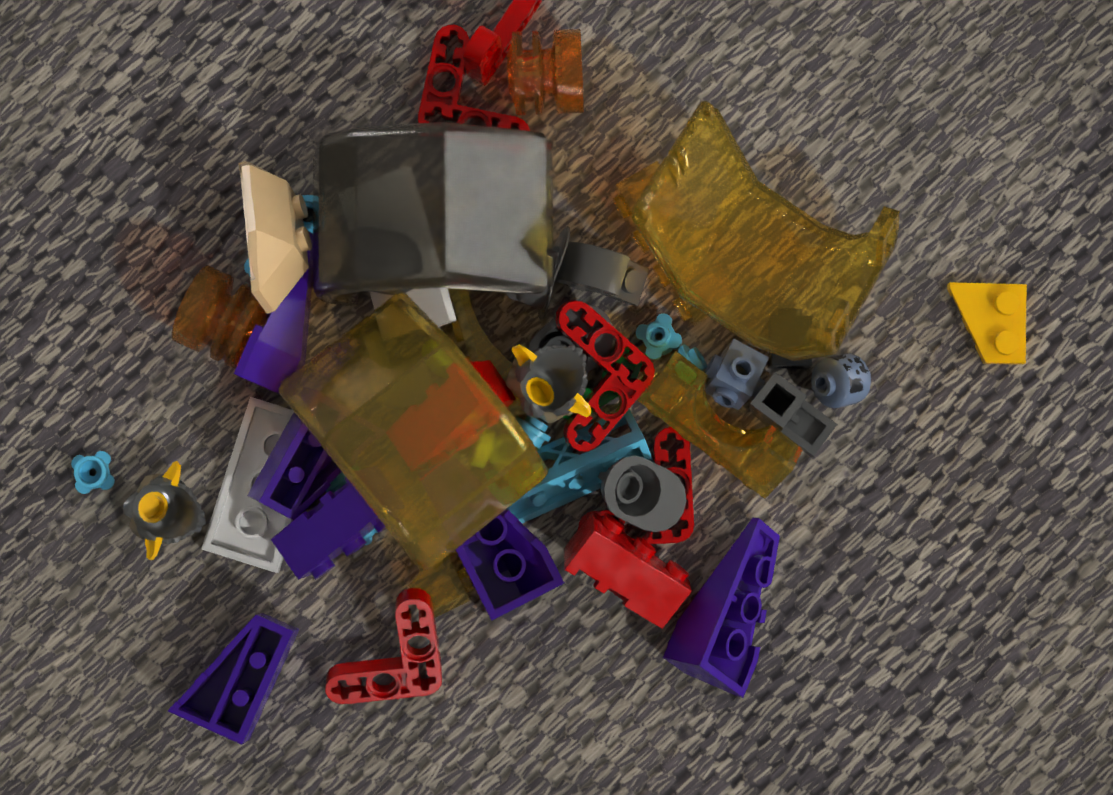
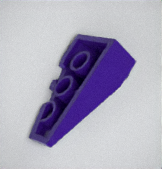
(281, 344)
(508, 565)
(719, 624)

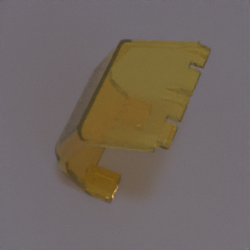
(752, 253)
(415, 429)

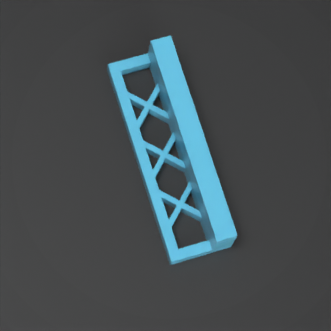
(578, 474)

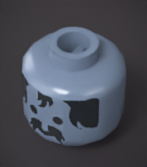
(841, 380)

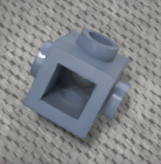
(735, 375)

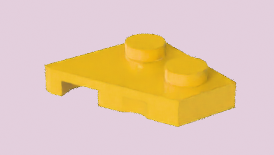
(994, 319)

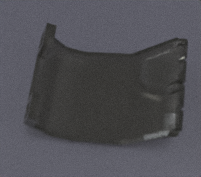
(431, 210)

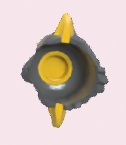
(549, 381)
(163, 510)

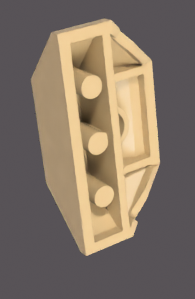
(274, 234)

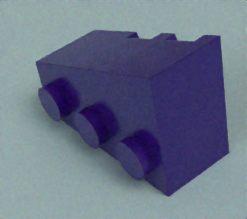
(294, 472)
(326, 532)
(239, 681)

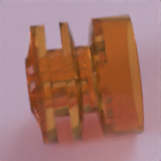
(547, 72)
(214, 314)

